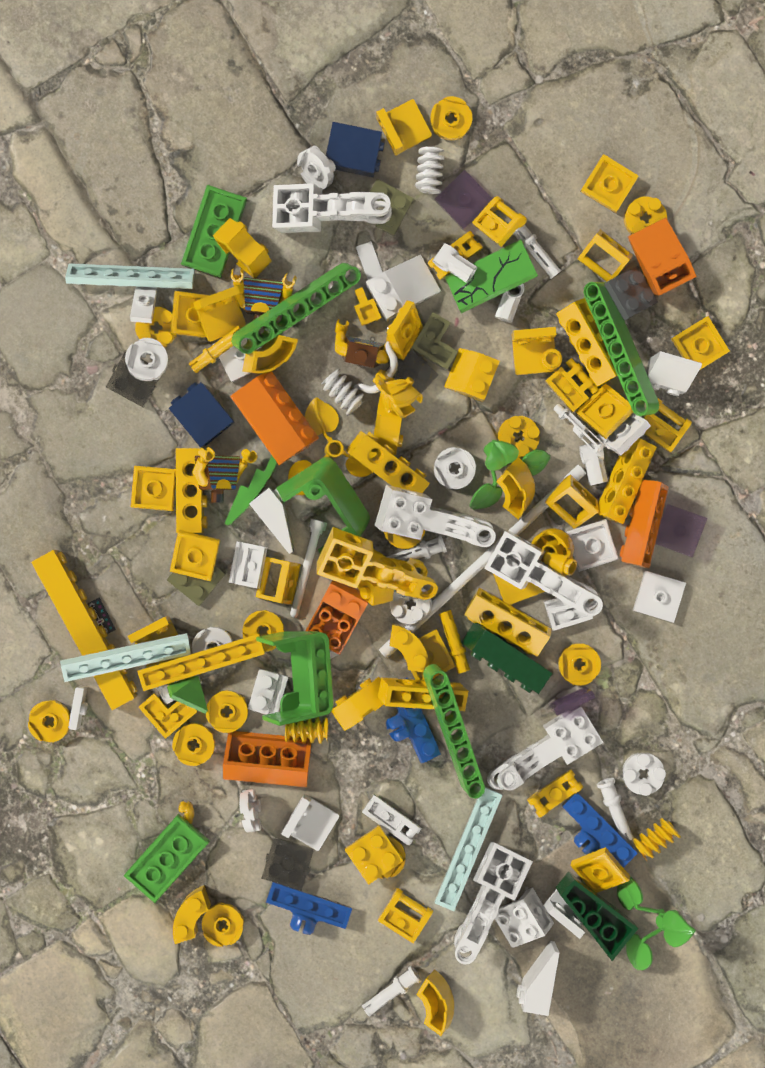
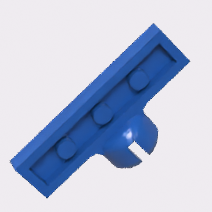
(414, 726)
(597, 831)
(308, 908)

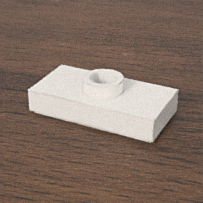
(143, 304)
(78, 708)

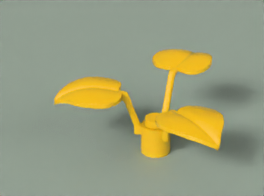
(325, 419)

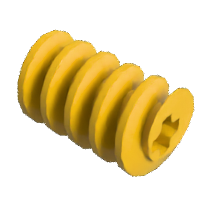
(307, 729)
(656, 838)

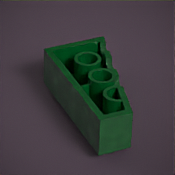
(506, 658)
(602, 919)

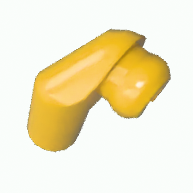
(187, 809)

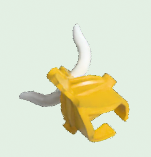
(394, 392)

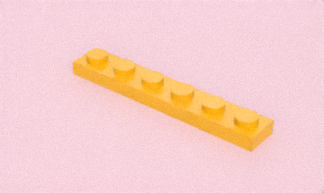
(200, 662)

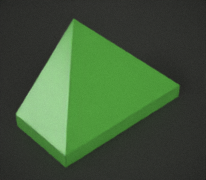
(188, 693)

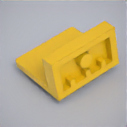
(403, 126)
(220, 313)
(529, 347)
(157, 630)

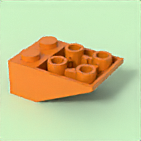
(661, 257)
(338, 614)

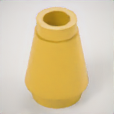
(561, 563)

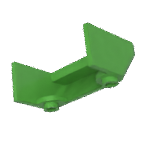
(327, 479)
(310, 676)

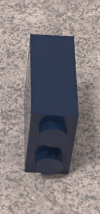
(355, 149)
(201, 414)

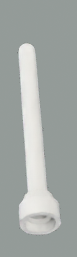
(317, 528)

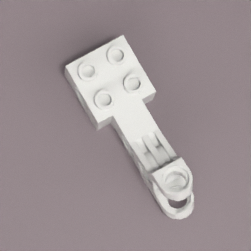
(304, 207)
(410, 513)
(521, 563)
(568, 737)
(501, 876)

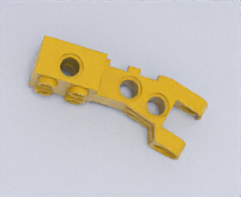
(352, 559)

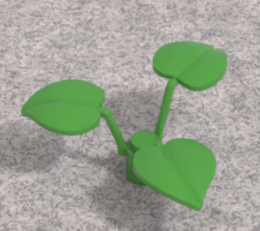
(499, 455)
(675, 928)

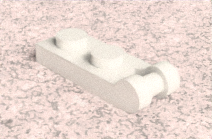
(391, 819)

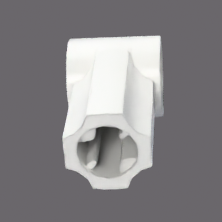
(450, 260)
(509, 305)
(593, 464)

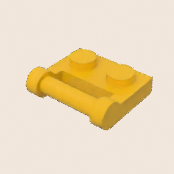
(494, 226)
(662, 432)
(401, 921)

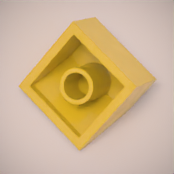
(472, 374)

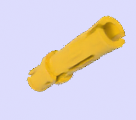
(210, 354)
(454, 641)

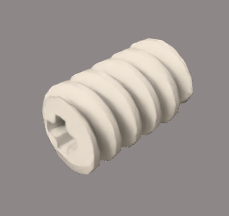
(428, 170)
(343, 392)

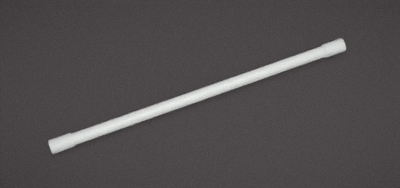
(481, 562)

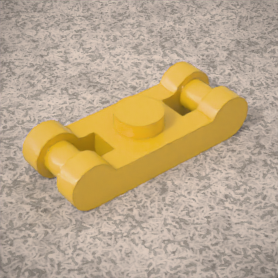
(457, 245)
(555, 793)

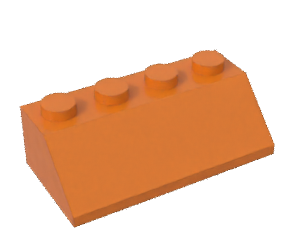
(274, 417)
(644, 523)
(266, 759)

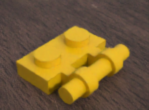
(567, 389)

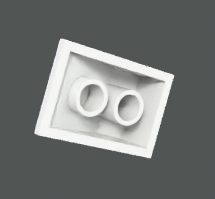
(401, 283)
(671, 372)
(274, 515)
(538, 983)

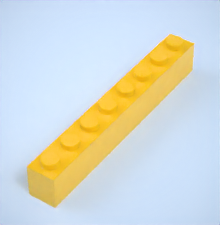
(82, 623)

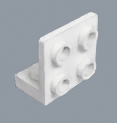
(310, 822)
(562, 912)
(524, 919)

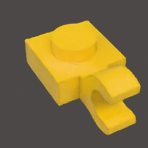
(366, 309)

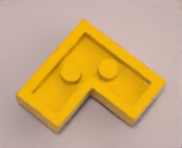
(165, 718)

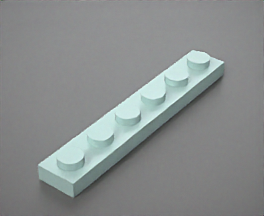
(130, 276)
(125, 657)
(468, 849)

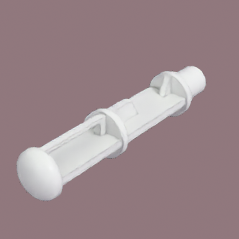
(580, 429)

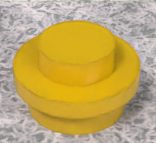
(551, 359)

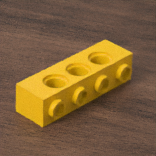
(578, 337)
(365, 443)
(184, 458)
(625, 481)
(503, 612)
(415, 694)

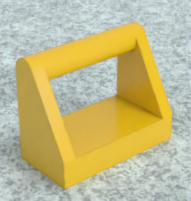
(612, 248)
(580, 495)
(286, 583)

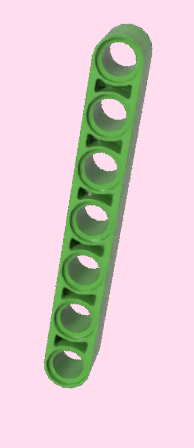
(286, 308)
(629, 353)
(448, 725)

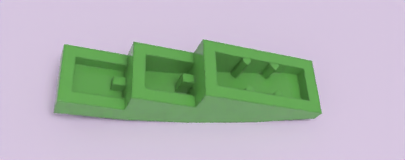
(247, 495)

